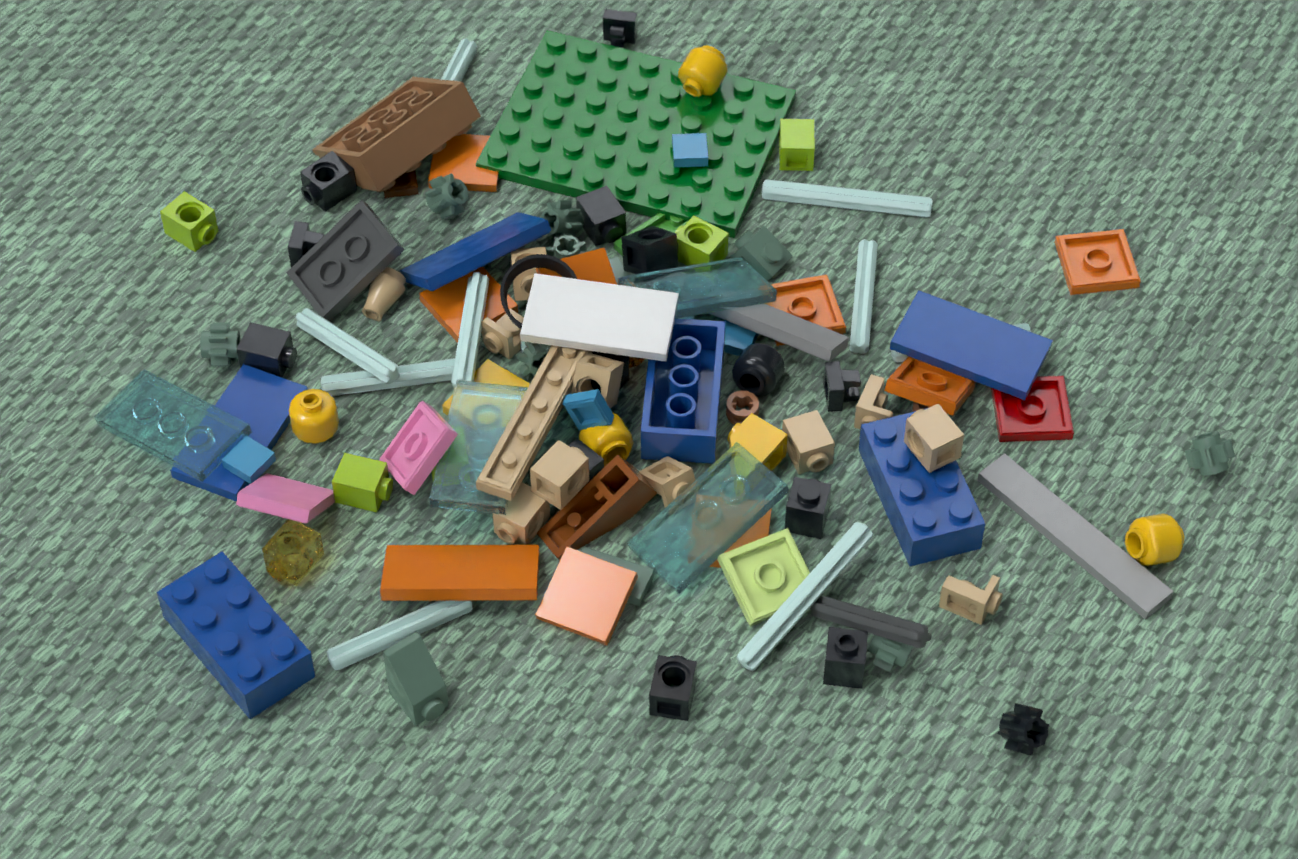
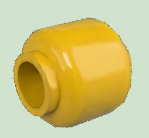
(703, 71)
(313, 416)
(609, 439)
(1154, 539)

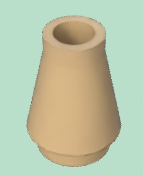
(383, 293)

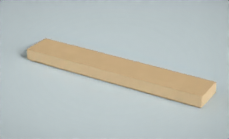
(530, 423)

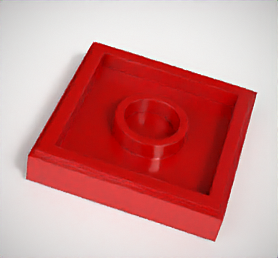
(1038, 418)

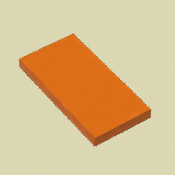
(460, 573)

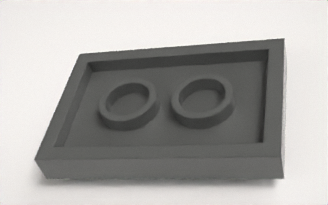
(345, 261)

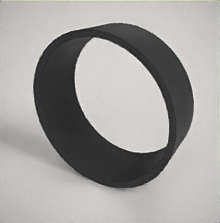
(527, 263)

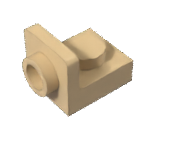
(502, 335)
(872, 402)
(668, 478)
(970, 601)

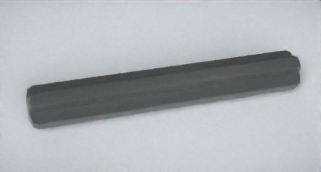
(871, 621)

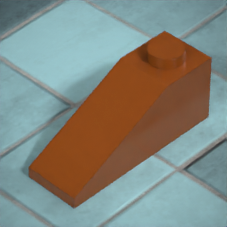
(598, 507)

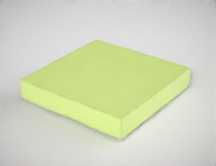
(764, 574)

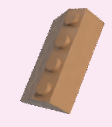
(402, 130)

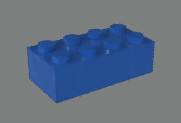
(685, 394)
(928, 511)
(236, 634)

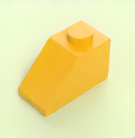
(760, 439)

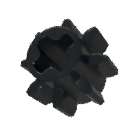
(1023, 729)

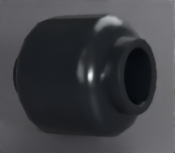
(758, 369)

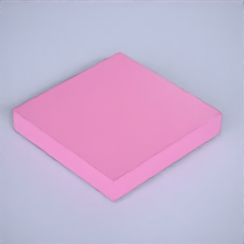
(418, 447)
(285, 498)

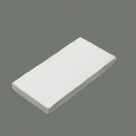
(599, 317)

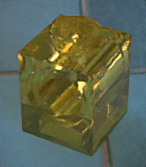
(297, 540)

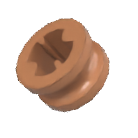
(741, 399)

